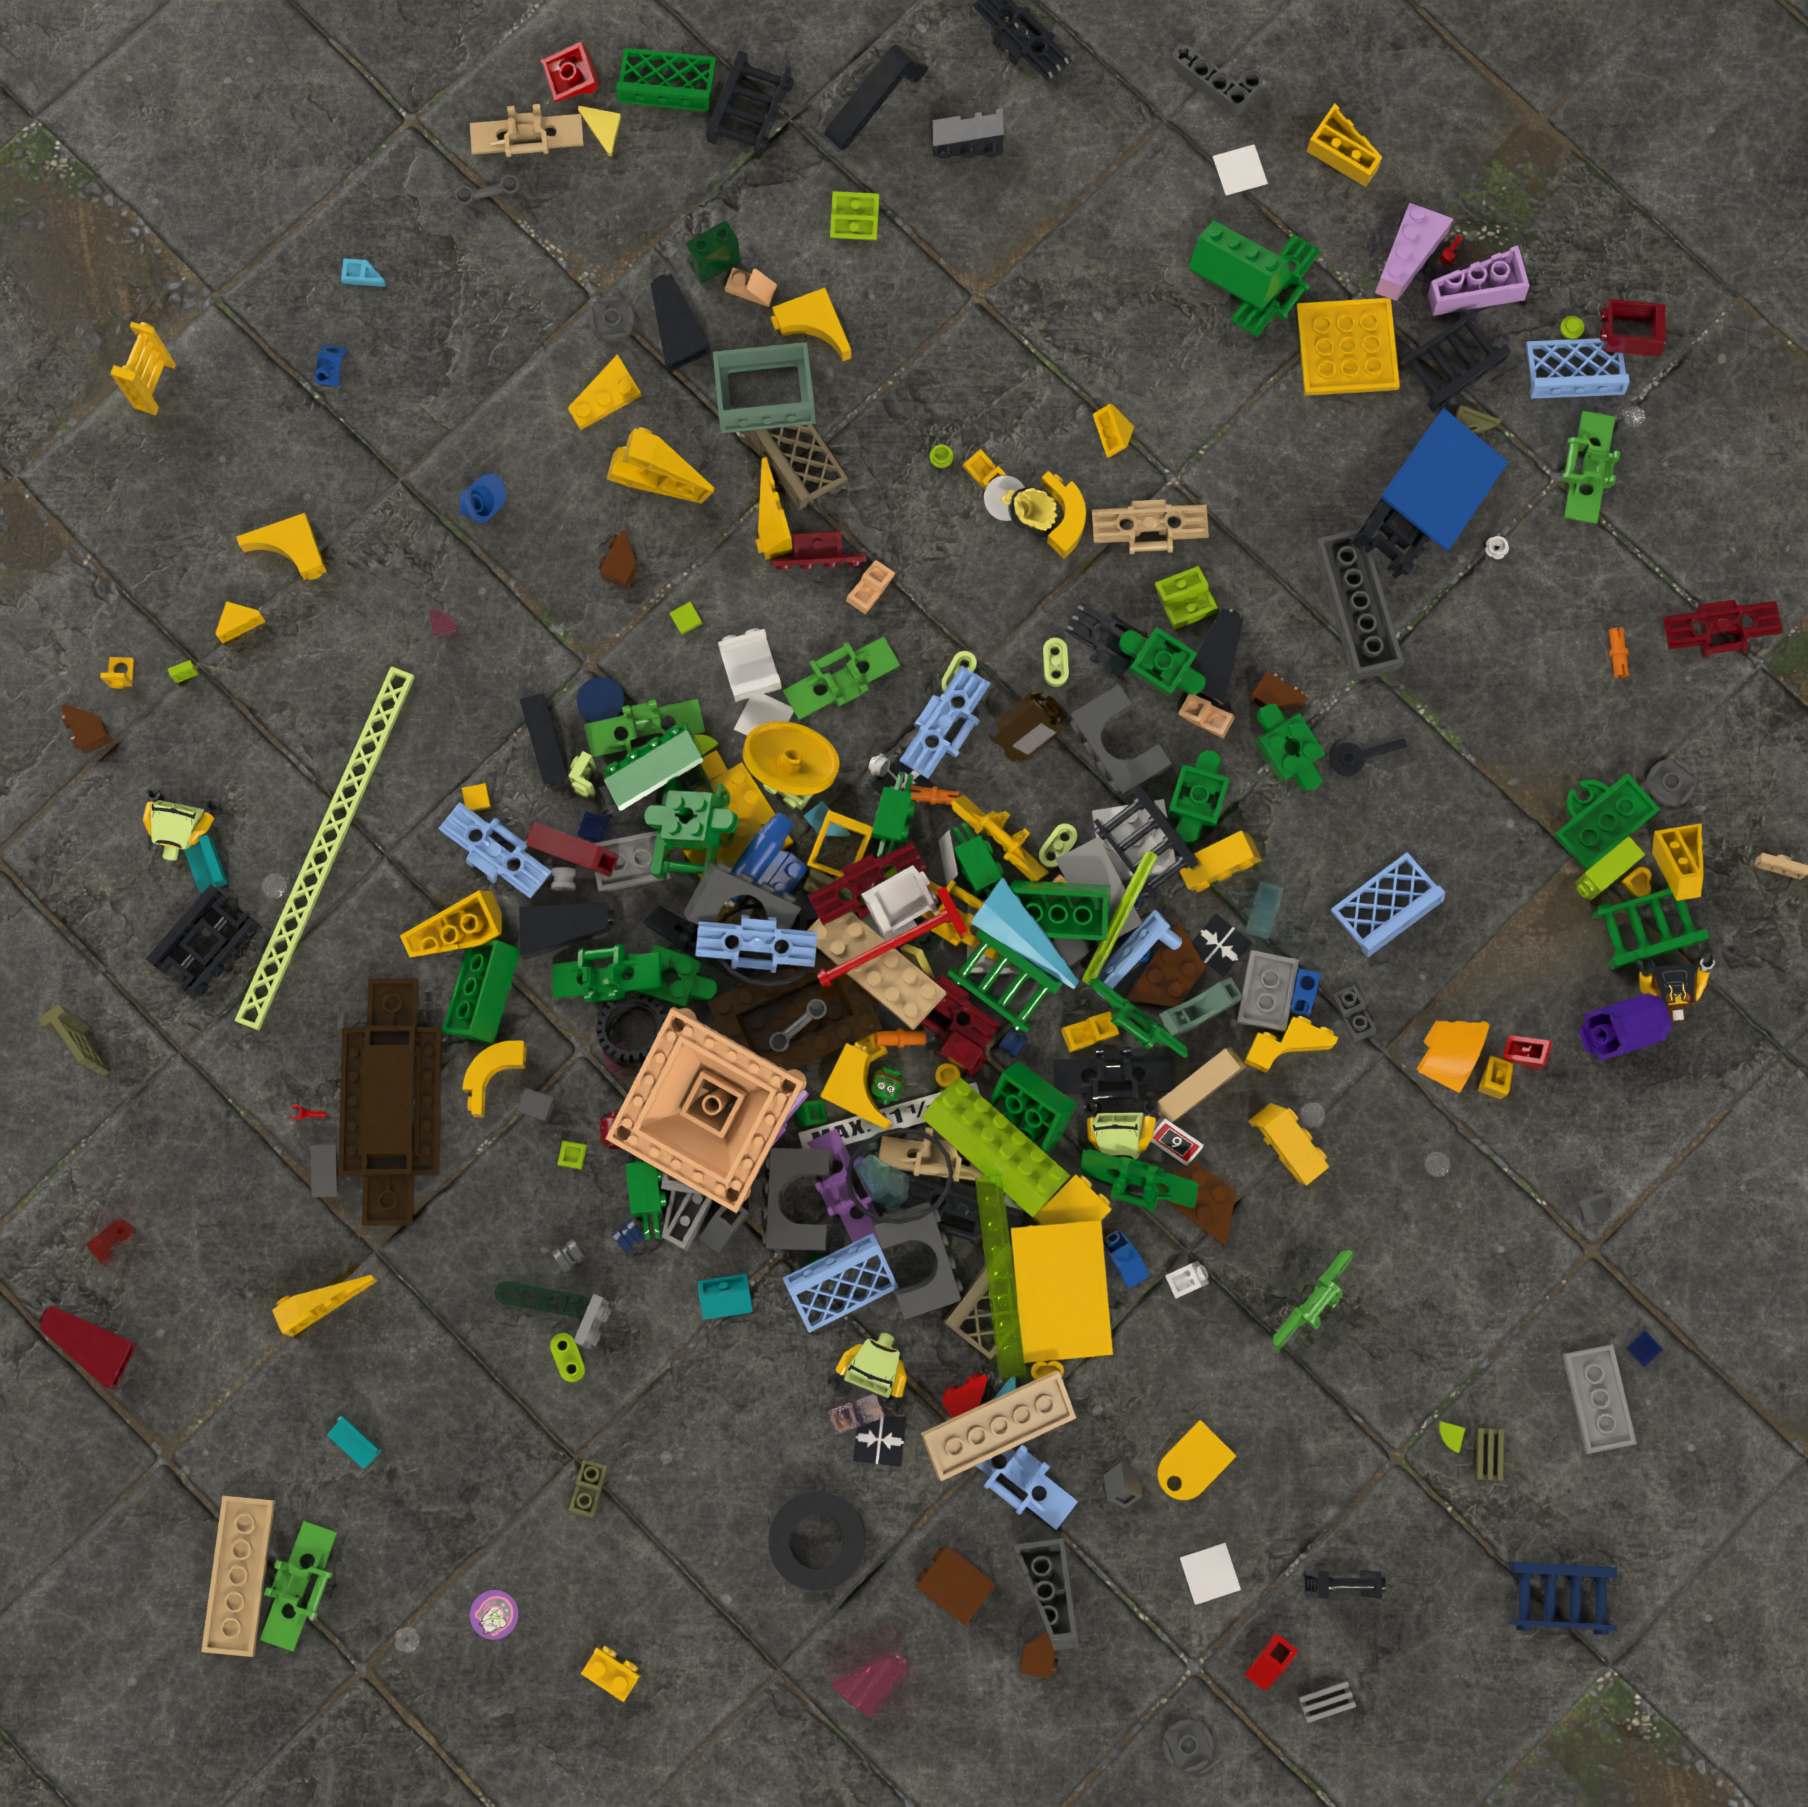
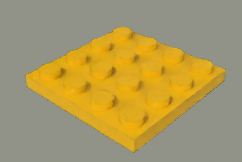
(1347, 346)
(751, 810)

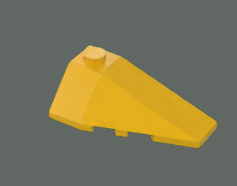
(772, 524)
(457, 927)
(304, 1309)

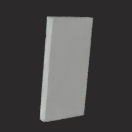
(1093, 866)
(1599, 1399)

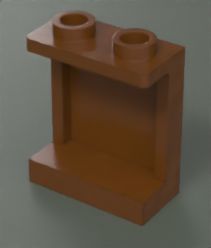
(955, 1584)

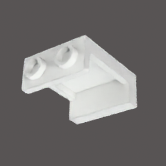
(900, 900)

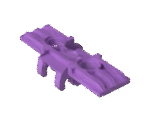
(835, 1189)

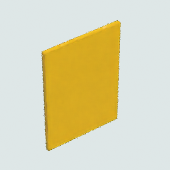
(1061, 1291)

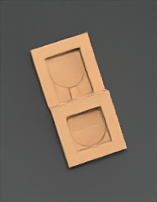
(870, 587)
(1206, 716)

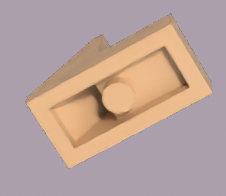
(750, 286)

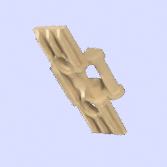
(526, 128)
(1146, 517)
(928, 1159)

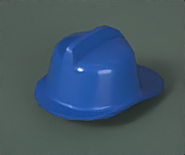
(483, 498)

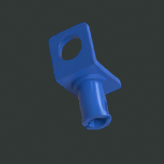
(329, 365)

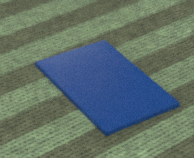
(1444, 479)

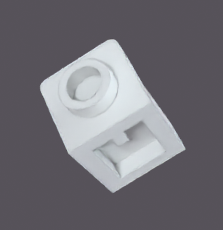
(1187, 1279)

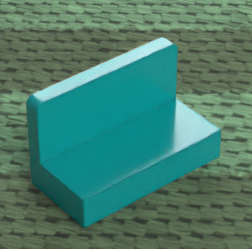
(205, 864)
(724, 1296)
(354, 1442)

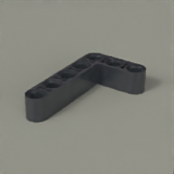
(873, 92)

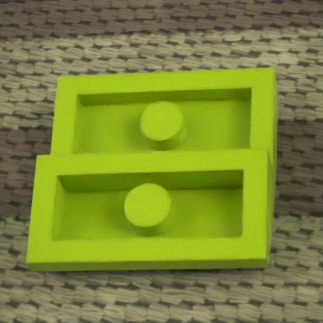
(854, 215)
(1186, 597)

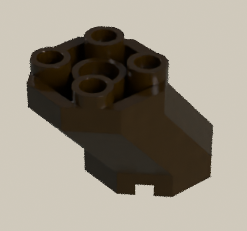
(1029, 726)

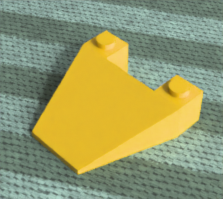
(655, 467)

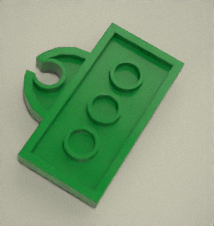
(1603, 819)

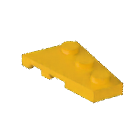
(604, 395)

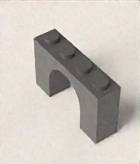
(1123, 775)
(721, 884)
(785, 1167)
(940, 1286)

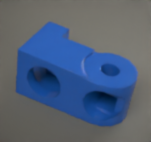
(1304, 992)

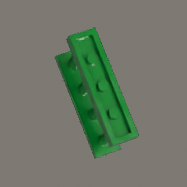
(661, 860)
(1645, 949)
(1027, 969)

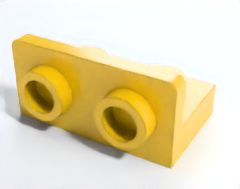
(611, 1673)

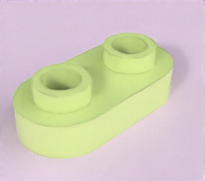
(963, 656)
(1055, 663)
(1057, 846)

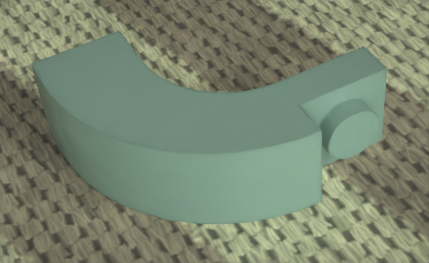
(1201, 1008)

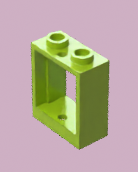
(1609, 869)

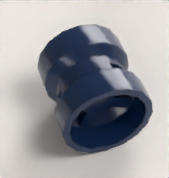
(627, 1236)

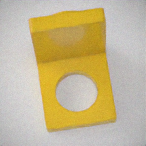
(118, 680)

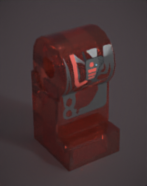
(110, 1239)

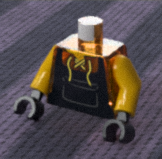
(1677, 985)

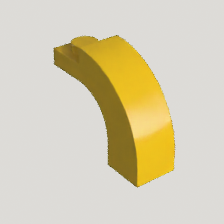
(1069, 532)
(485, 1065)

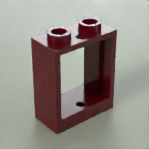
(1634, 311)

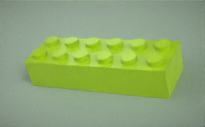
(995, 1145)

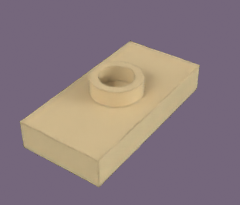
(1781, 865)

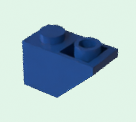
(1124, 1258)

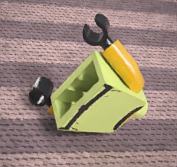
(176, 824)
(1120, 1132)
(874, 1368)

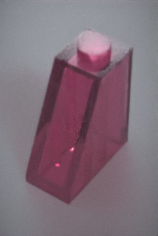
(872, 1682)

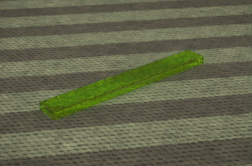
(1000, 1276)

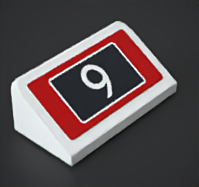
(1175, 1141)

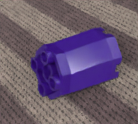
(1626, 1026)

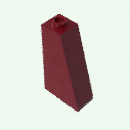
(572, 849)
(91, 1346)

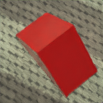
(1527, 1051)

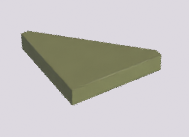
(1475, 420)

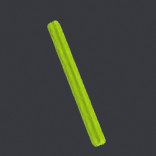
(1120, 916)

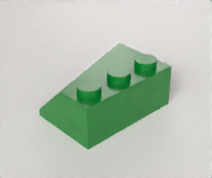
(1033, 1106)

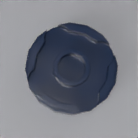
(600, 699)

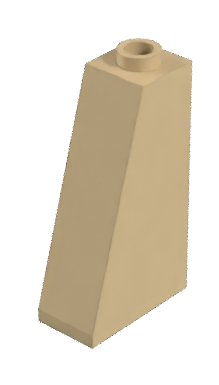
(1200, 1084)

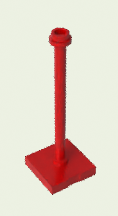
(947, 915)

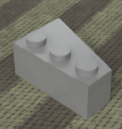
(685, 1217)

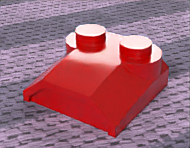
(571, 72)

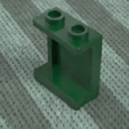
(713, 252)

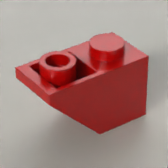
(966, 1397)
(1271, 1662)

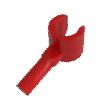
(1448, 256)
(307, 1113)

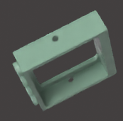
(760, 359)

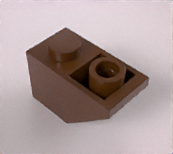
(620, 563)
(1275, 691)
(87, 729)
(1039, 1657)

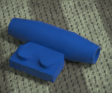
(765, 860)

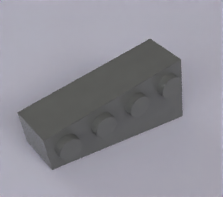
(1049, 1583)

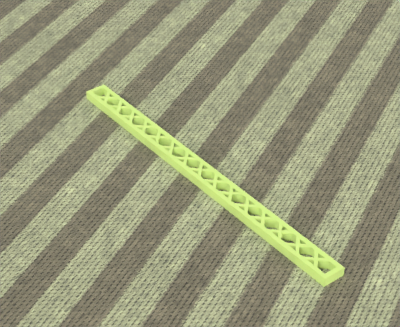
(316, 848)

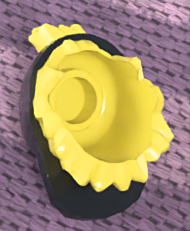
(1031, 510)

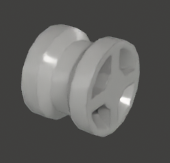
(563, 879)

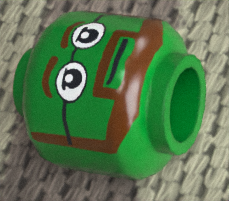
(887, 1085)

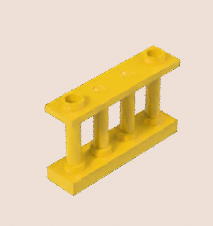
(143, 368)

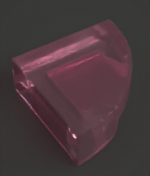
(441, 623)

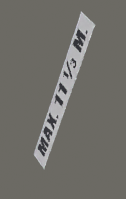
(858, 1128)

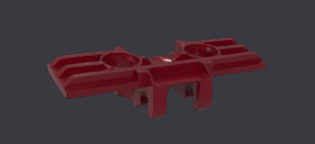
(1722, 618)
(858, 879)
(980, 1025)

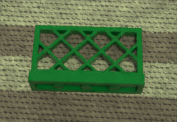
(664, 94)

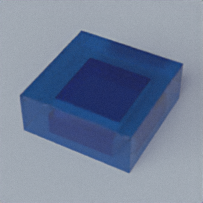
(593, 826)
(1644, 1348)

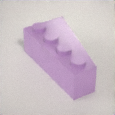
(1414, 243)
(1481, 285)

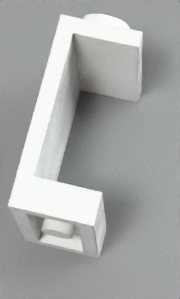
(749, 664)

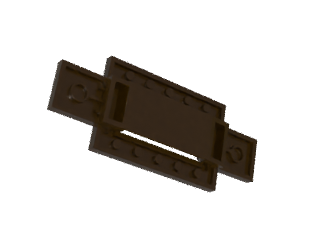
(847, 1019)
(379, 1102)

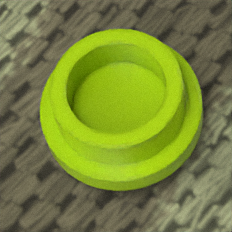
(1572, 327)
(941, 456)

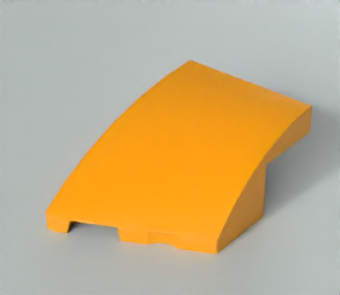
(1453, 1051)

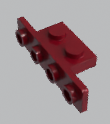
(818, 548)

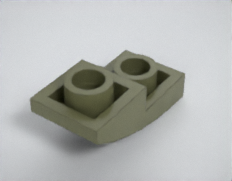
(588, 1489)

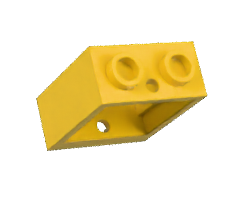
(844, 822)

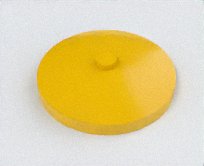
(790, 758)

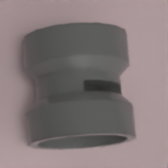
(563, 1257)

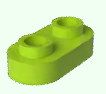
(567, 1357)

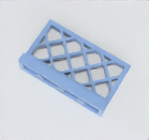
(1578, 383)
(1399, 922)
(828, 1269)

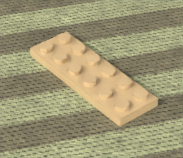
(887, 977)
(998, 1425)
(238, 1576)

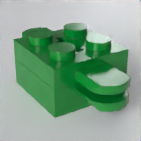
(1162, 662)
(1289, 747)
(1198, 796)
(893, 815)
(692, 819)
(976, 862)
(679, 980)
(646, 1195)

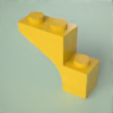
(1298, 1037)

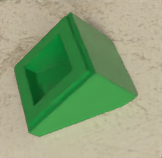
(811, 1114)

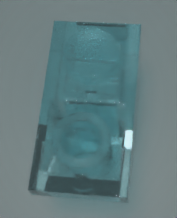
(1264, 910)
(883, 1182)

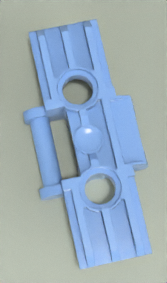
(939, 718)
(490, 855)
(758, 937)
(1027, 1473)

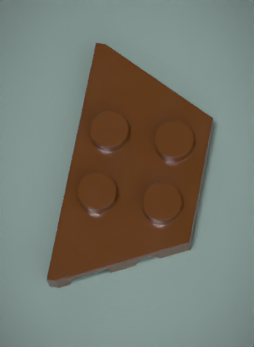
(1169, 974)
(1213, 1202)

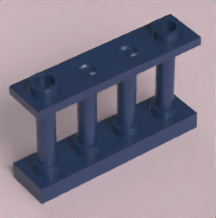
(1575, 1575)

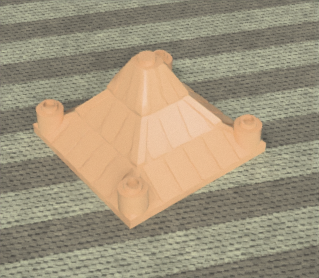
(705, 1109)

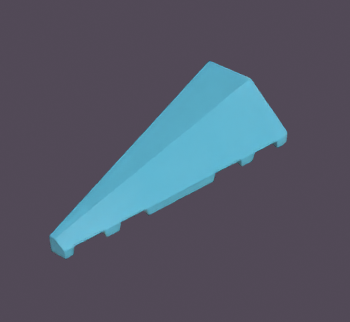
(1011, 924)

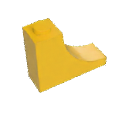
(813, 316)
(291, 539)
(850, 1088)

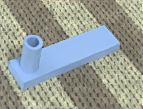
(1132, 950)

